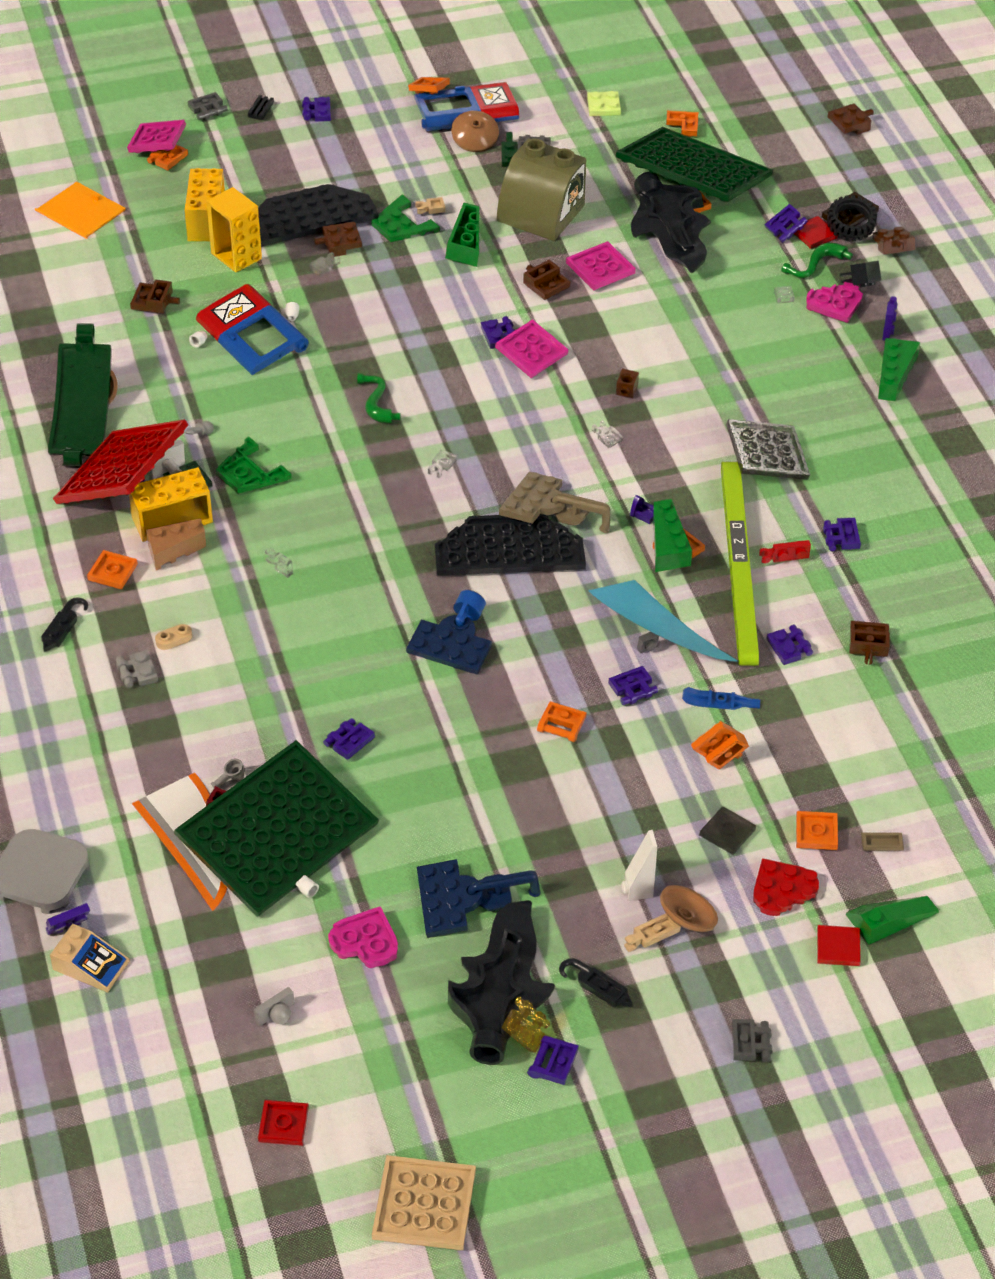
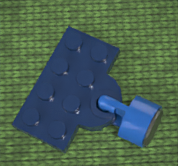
(455, 638)

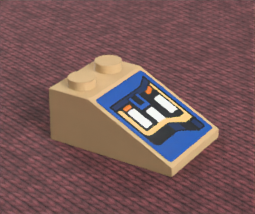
(88, 958)

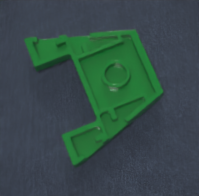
(397, 226)
(244, 475)

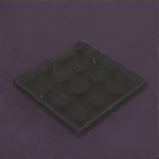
(767, 449)

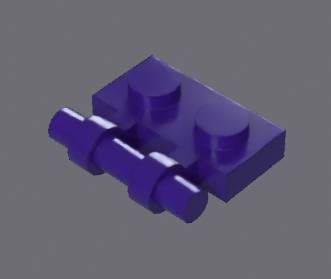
(321, 107)
(784, 219)
(890, 318)
(494, 330)
(847, 531)
(785, 648)
(631, 680)
(353, 740)
(66, 919)

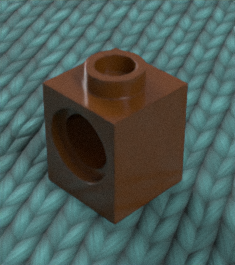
(627, 383)

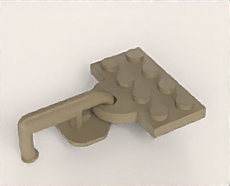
(541, 495)

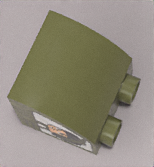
(542, 189)

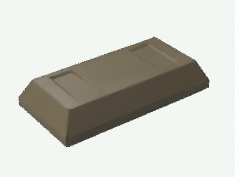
(882, 841)

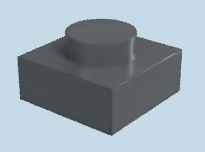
(647, 642)

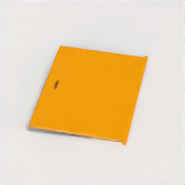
(80, 209)

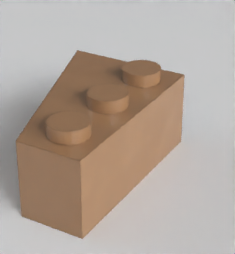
(175, 540)

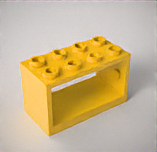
(202, 186)
(234, 229)
(170, 501)

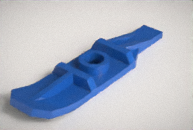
(710, 699)

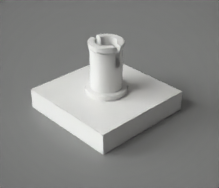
(171, 462)

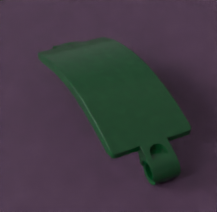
(80, 397)

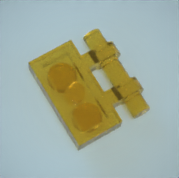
(523, 1030)

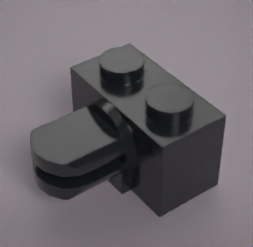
(863, 274)

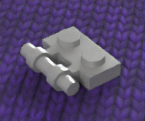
(143, 669)

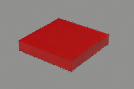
(815, 233)
(838, 945)
(283, 1122)

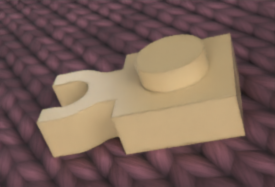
(432, 205)

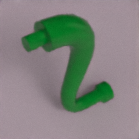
(826, 249)
(372, 409)

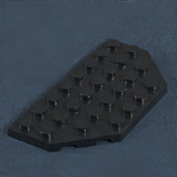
(309, 210)
(508, 546)

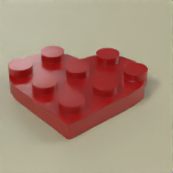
(782, 886)

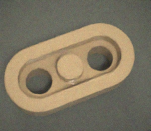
(173, 636)

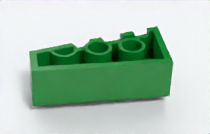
(464, 239)
(896, 365)
(670, 540)

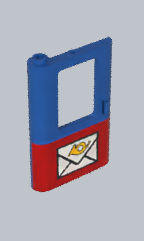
(492, 99)
(237, 312)

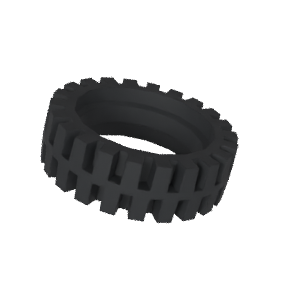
(852, 204)

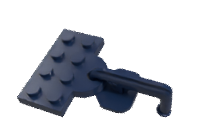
(449, 896)

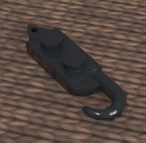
(61, 624)
(598, 983)

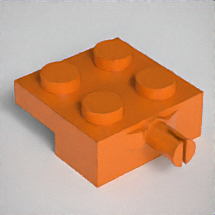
(720, 744)

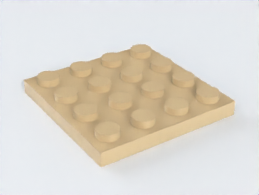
(424, 1202)

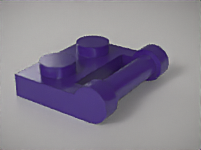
(559, 1063)

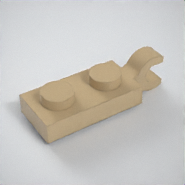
(651, 932)

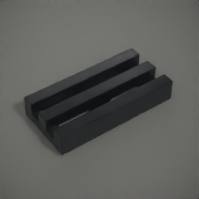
(258, 105)

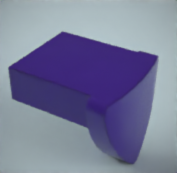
(641, 510)

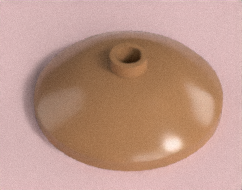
(474, 137)
(688, 909)

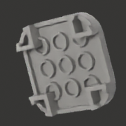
(41, 869)

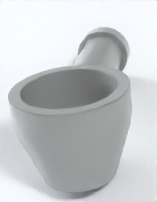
(233, 769)

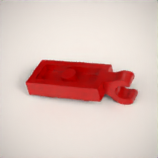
(786, 551)

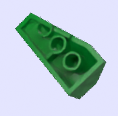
(889, 917)

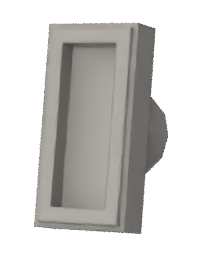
(275, 1008)

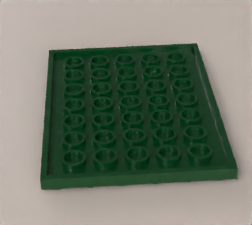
(694, 164)
(276, 827)

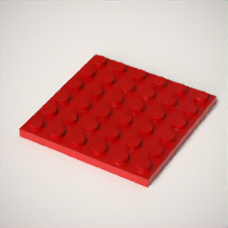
(121, 462)

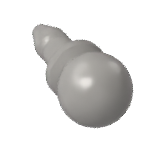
(201, 428)

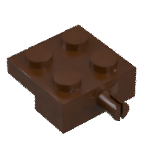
(851, 119)
(340, 238)
(894, 240)
(545, 279)
(153, 297)
(869, 639)

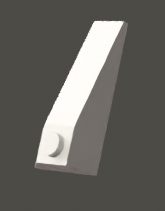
(641, 871)

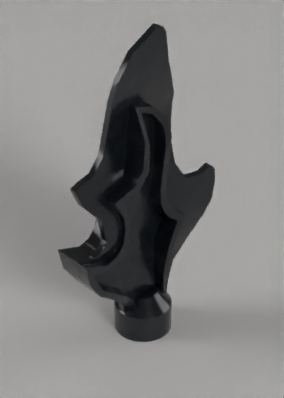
(671, 217)
(497, 981)

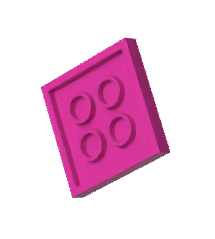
(156, 136)
(600, 265)
(531, 348)

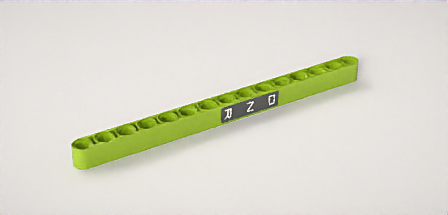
(739, 565)

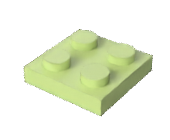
(603, 103)

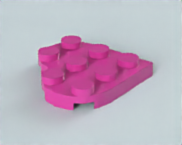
(836, 302)
(365, 936)

